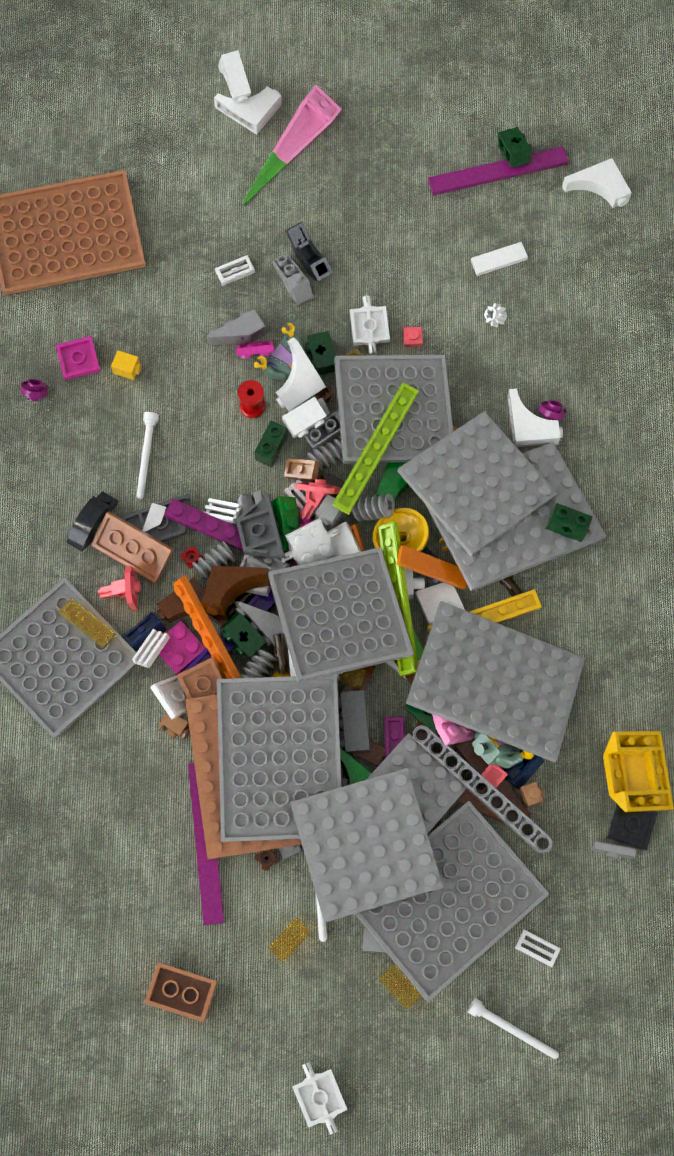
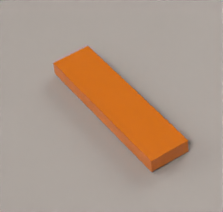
(431, 567)

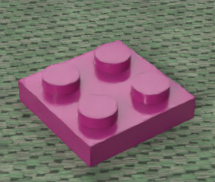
(262, 348)
(78, 358)
(181, 648)

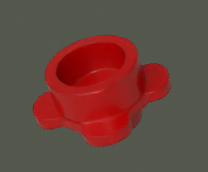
(192, 551)

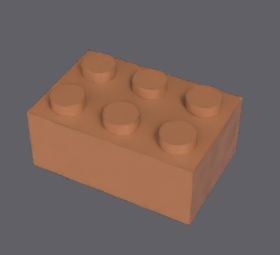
(181, 992)

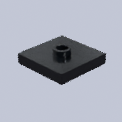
(632, 827)

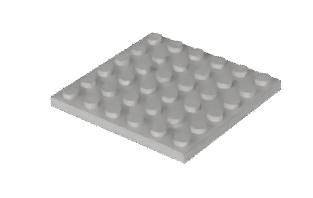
(367, 389)
(477, 483)
(340, 614)
(55, 665)
(366, 845)

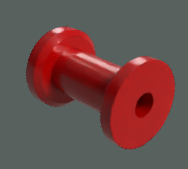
(251, 399)

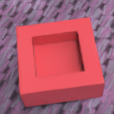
(412, 336)
(494, 775)

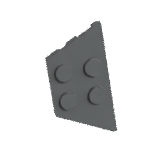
(167, 529)
(260, 530)

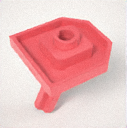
(315, 495)
(122, 588)

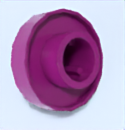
(34, 389)
(552, 410)

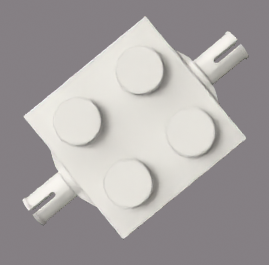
(369, 325)
(310, 543)
(319, 1098)

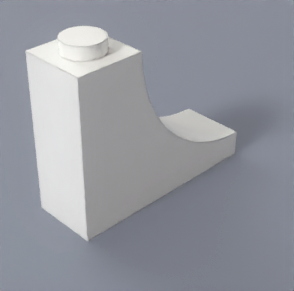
(234, 74)
(252, 112)
(603, 180)
(302, 381)
(528, 428)

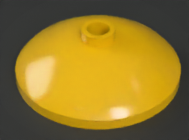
(410, 526)

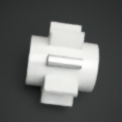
(495, 315)

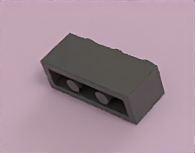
(353, 722)

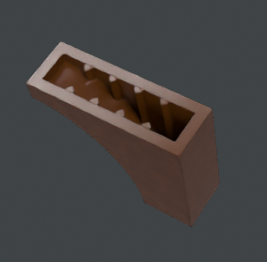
(230, 582)
(173, 609)

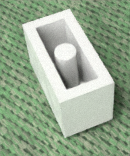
(304, 418)

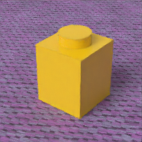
(126, 365)

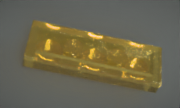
(87, 623)

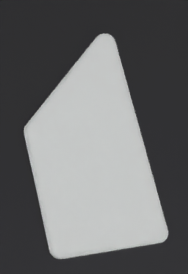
(154, 516)

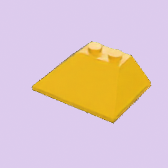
(637, 771)

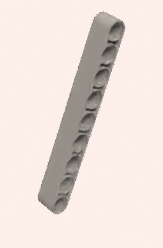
(486, 798)

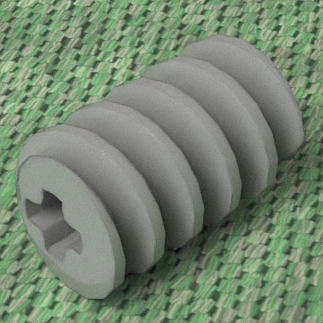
(327, 454)
(374, 507)
(216, 559)
(258, 665)

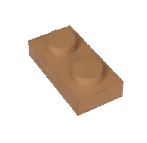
(301, 469)

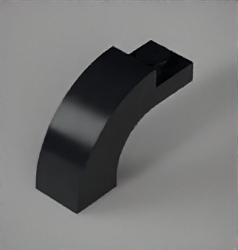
(307, 254)
(89, 519)

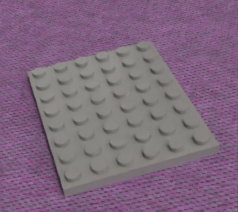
(528, 541)
(496, 681)
(274, 749)
(450, 927)

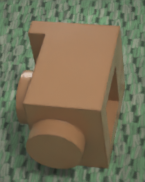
(175, 727)
(531, 795)

